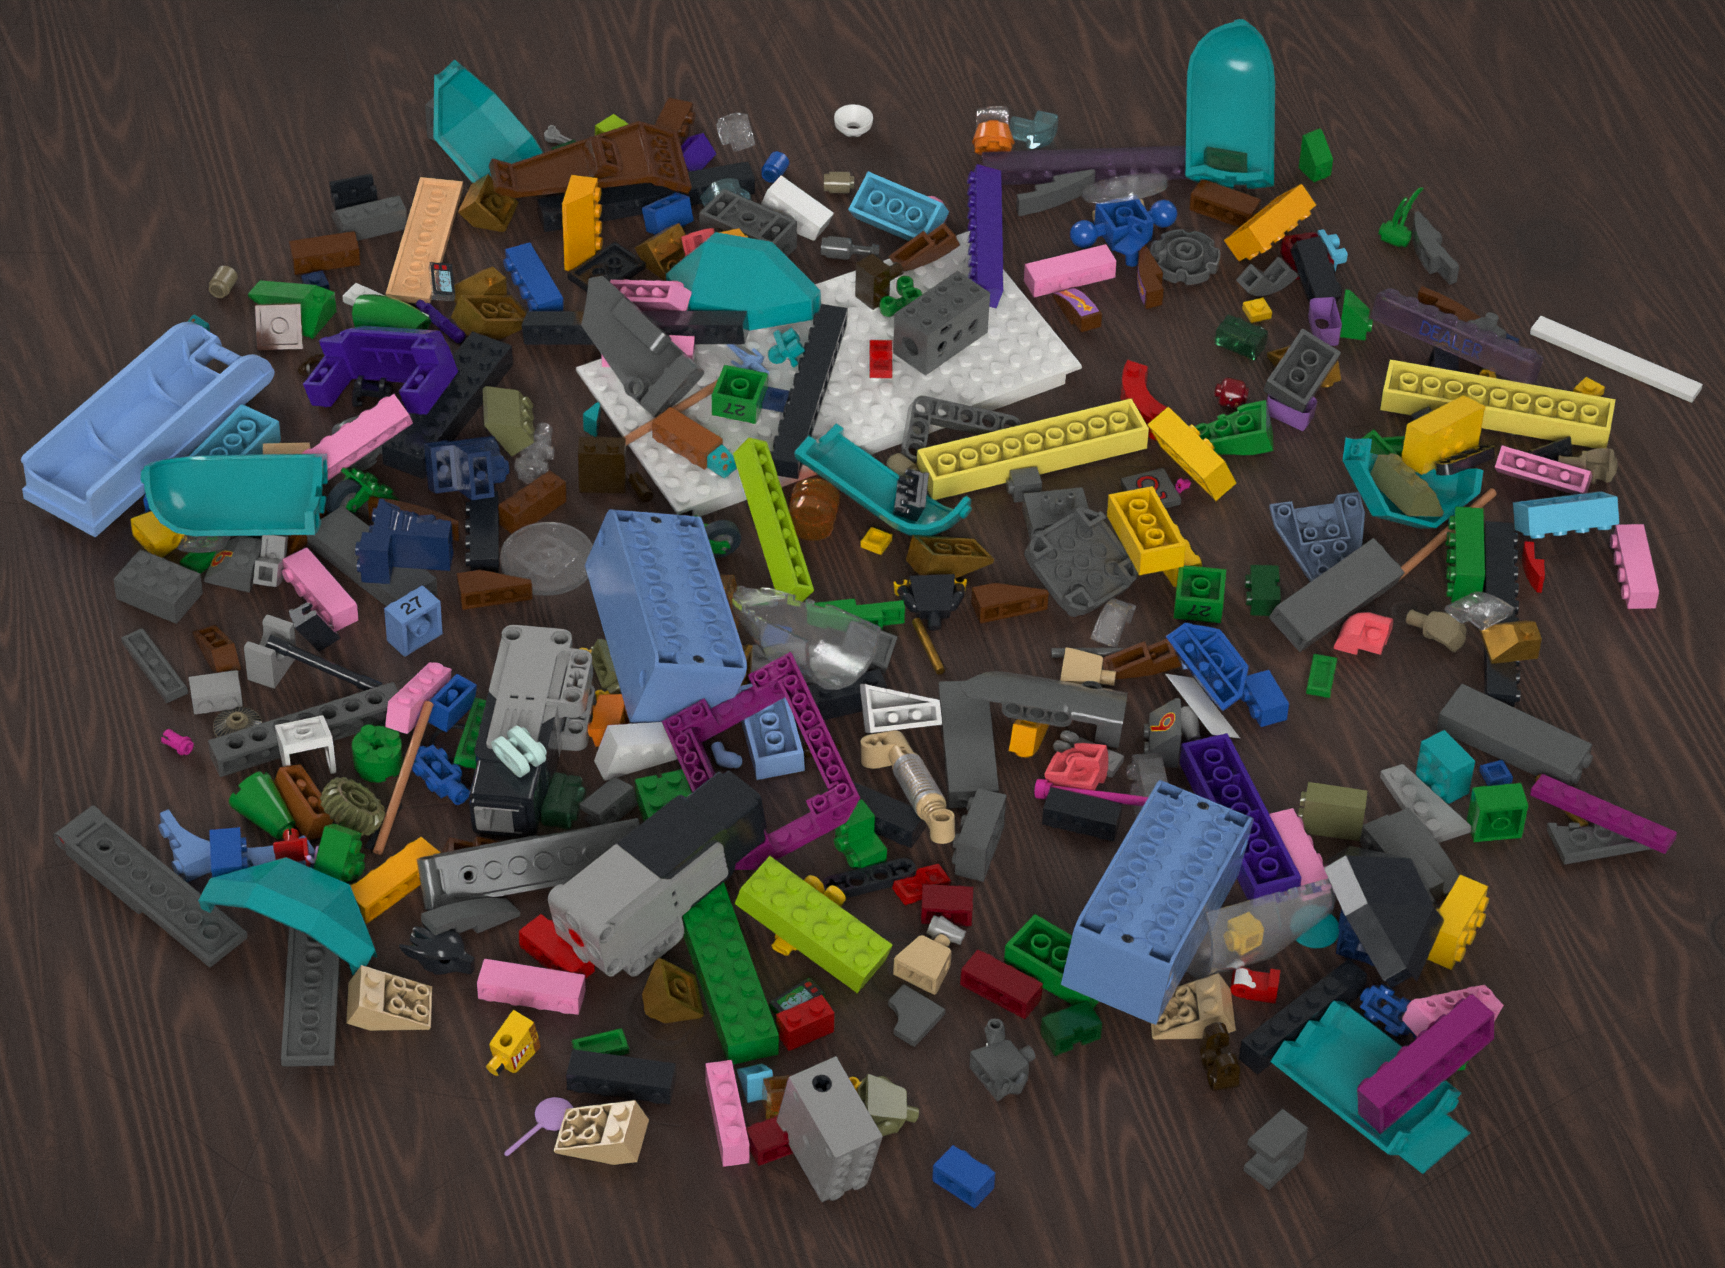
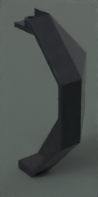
(1387, 909)

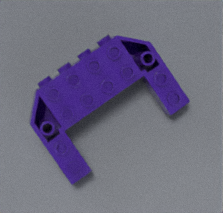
(398, 354)

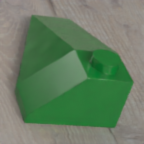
(316, 302)
(1241, 432)

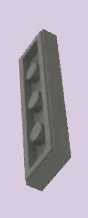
(154, 665)

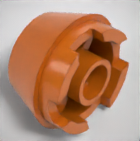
(992, 137)

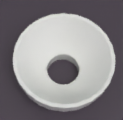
(853, 116)

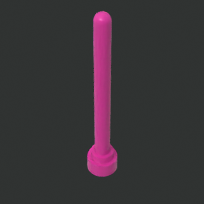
(1043, 786)

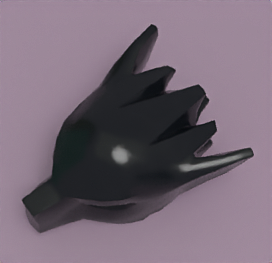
(432, 948)

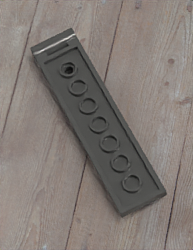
(515, 864)
(148, 885)
(310, 1002)

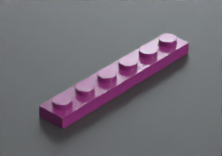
(1603, 813)

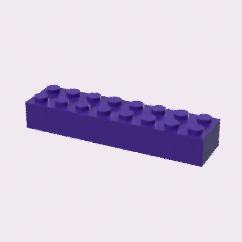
(1221, 777)

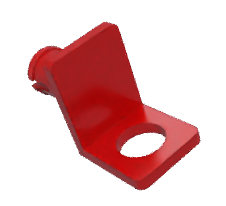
(292, 847)

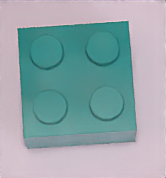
(1445, 767)

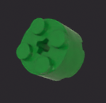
(377, 753)

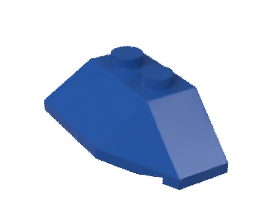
(1211, 662)

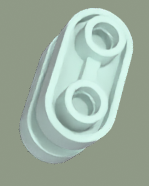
(527, 751)

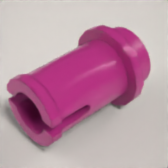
(182, 744)

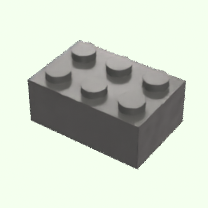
(1302, 371)
(158, 586)
(979, 834)

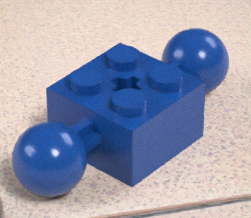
(1112, 221)

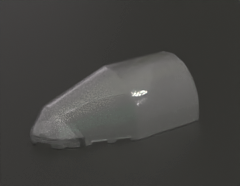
(826, 642)
(1260, 927)

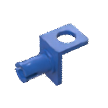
(1133, 241)

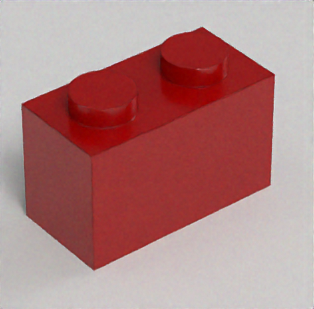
(805, 1022)

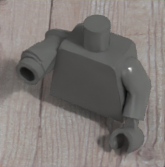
(1000, 1064)

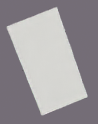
(1202, 705)

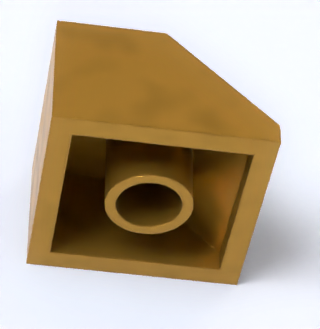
(486, 208)

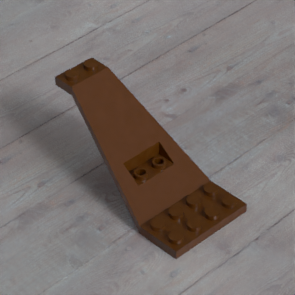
(616, 157)

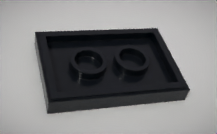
(612, 263)

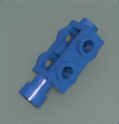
(440, 774)
(1390, 1013)

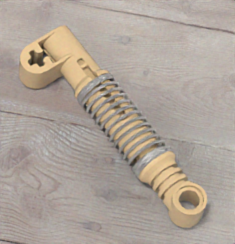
(913, 779)

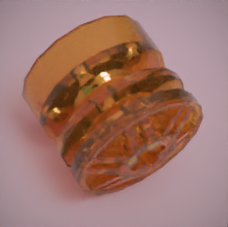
(814, 508)

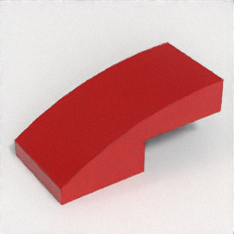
(880, 358)
(1533, 568)
(910, 889)

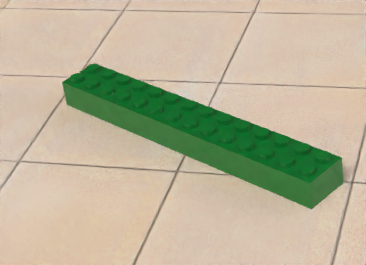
(718, 951)

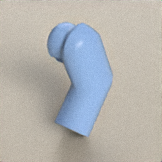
(725, 758)

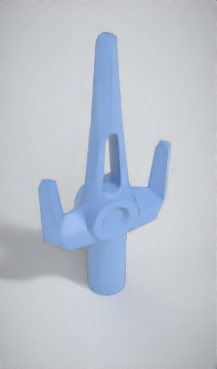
(750, 361)

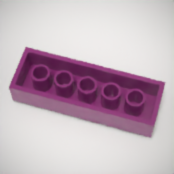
(1425, 1063)

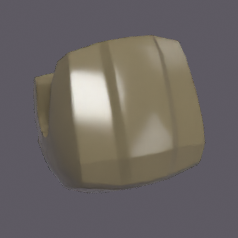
(1599, 461)
(1439, 627)

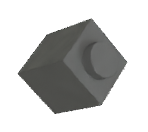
(1023, 481)

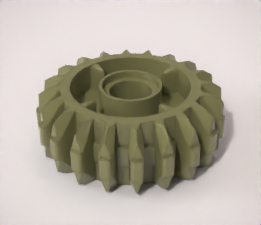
(352, 805)

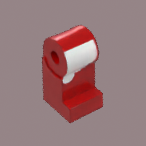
(1255, 985)

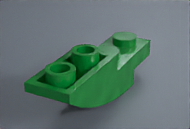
(878, 613)

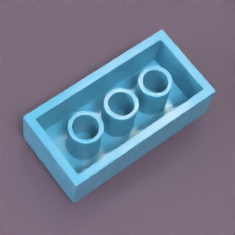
(896, 208)
(241, 434)
(1565, 514)

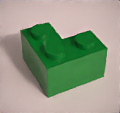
(858, 839)
(339, 853)

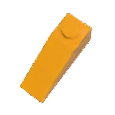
(1027, 737)

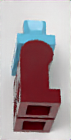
(1335, 255)

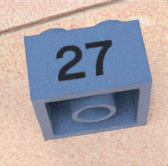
(413, 620)

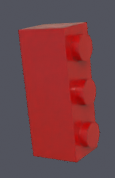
(549, 949)

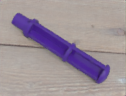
(441, 321)

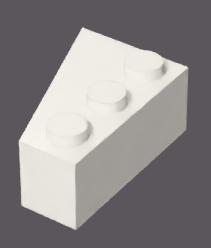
(796, 204)
(897, 710)
(632, 749)

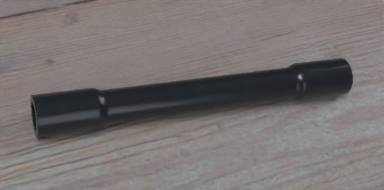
(287, 649)

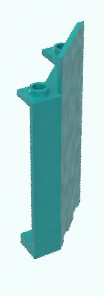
(1344, 1050)

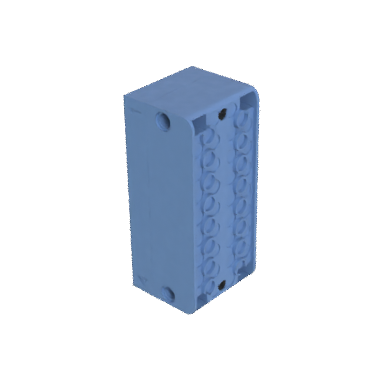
(664, 614)
(1153, 901)

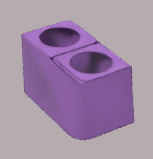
(1321, 309)
(1289, 415)

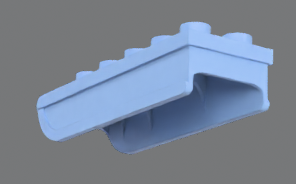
(144, 414)

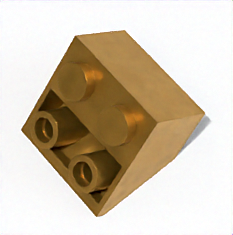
(663, 250)

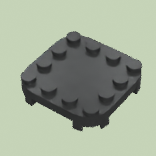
(1080, 562)

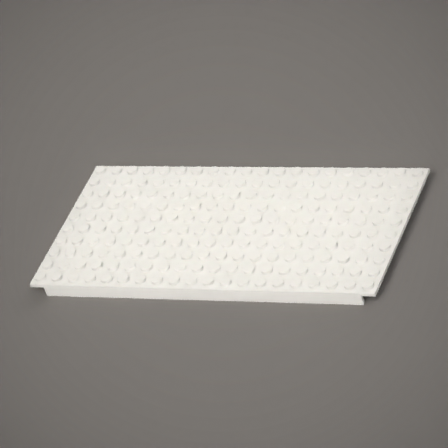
(1002, 367)

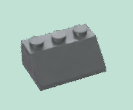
(372, 218)

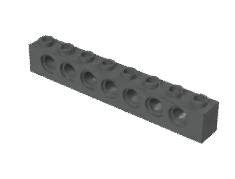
(260, 743)

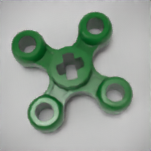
(905, 288)

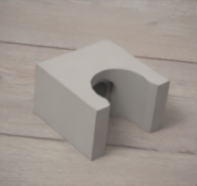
(263, 663)

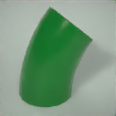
(387, 312)

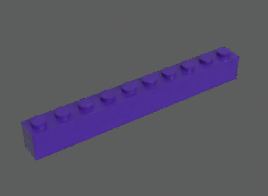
(986, 231)

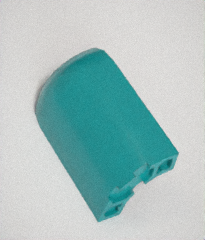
(1231, 105)
(872, 483)
(238, 494)

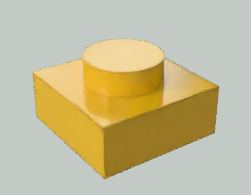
(1257, 310)
(1589, 387)

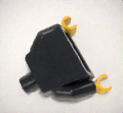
(931, 597)

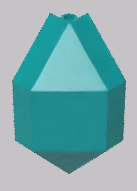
(476, 124)
(747, 276)
(1449, 489)
(300, 900)

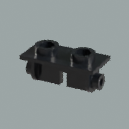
(1553, 450)

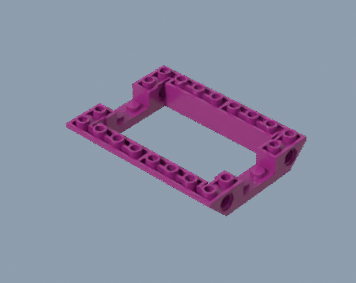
(770, 684)

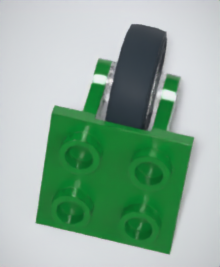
(353, 495)
(723, 537)

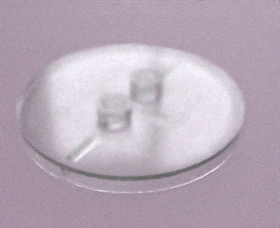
(1125, 188)
(548, 555)

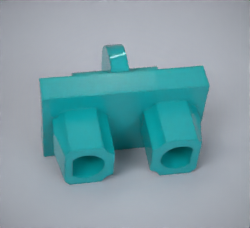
(787, 346)

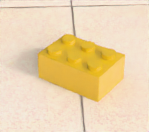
(1461, 915)

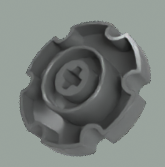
(1186, 256)

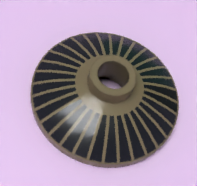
(235, 720)

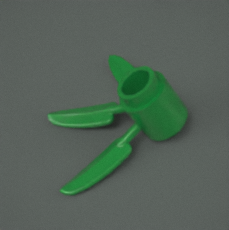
(1396, 233)

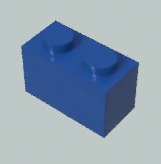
(667, 212)
(1265, 699)
(452, 702)
(227, 851)
(964, 1176)

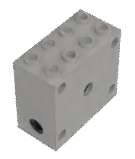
(829, 1129)

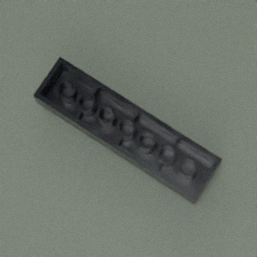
(479, 364)

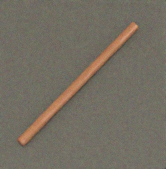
(680, 407)
(1441, 537)
(403, 778)

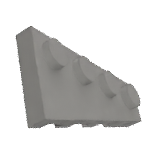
(1424, 803)

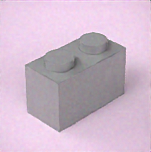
(215, 692)

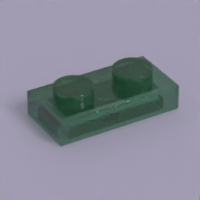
(1225, 160)

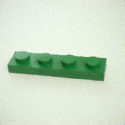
(466, 750)

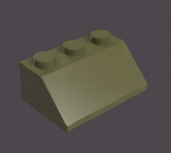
(509, 418)
(1404, 487)

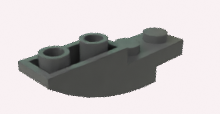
(1429, 251)

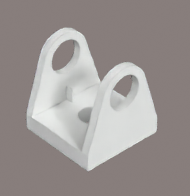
(304, 736)

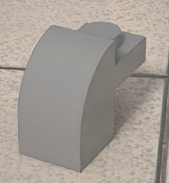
(270, 563)

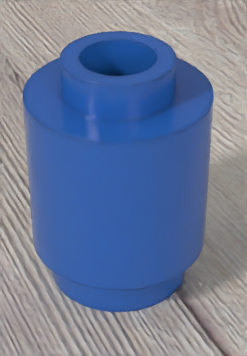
(775, 166)

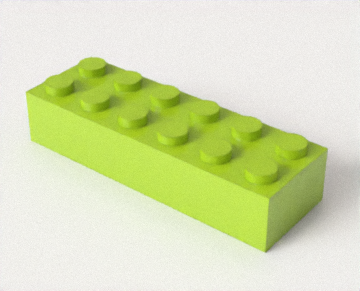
(813, 924)

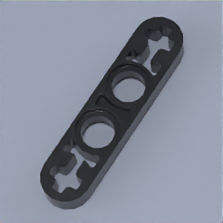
(1464, 460)
(867, 874)

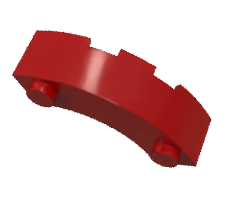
(1134, 387)

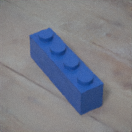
(532, 279)

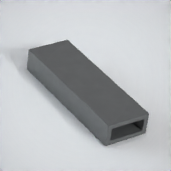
(337, 544)
(1336, 595)
(1514, 736)
(966, 744)

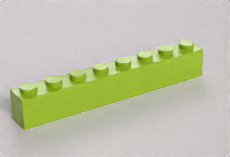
(772, 519)

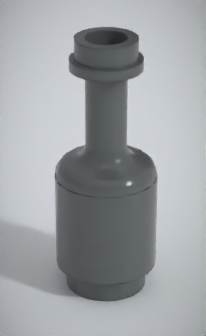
(843, 248)

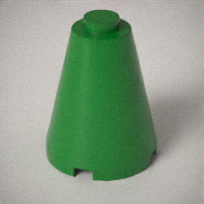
(263, 805)

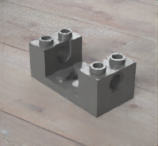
(733, 211)

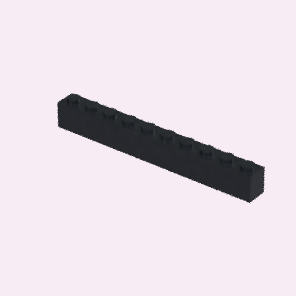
(629, 199)
(706, 326)
(809, 389)
(1499, 581)

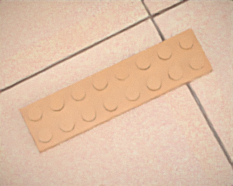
(424, 238)

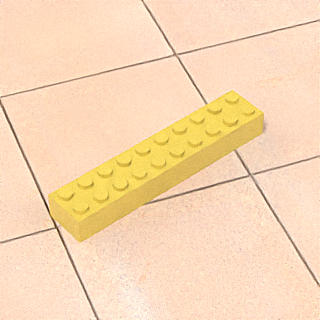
(1508, 404)
(1042, 444)

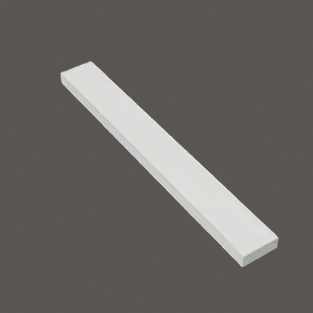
(1616, 359)

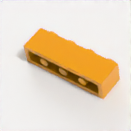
(391, 880)

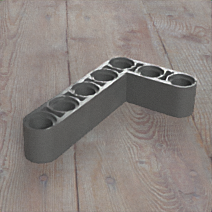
(952, 421)

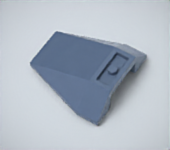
(1320, 533)

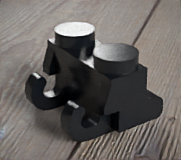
(366, 388)

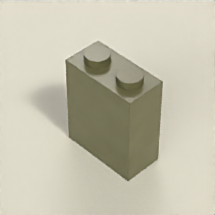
(1333, 811)

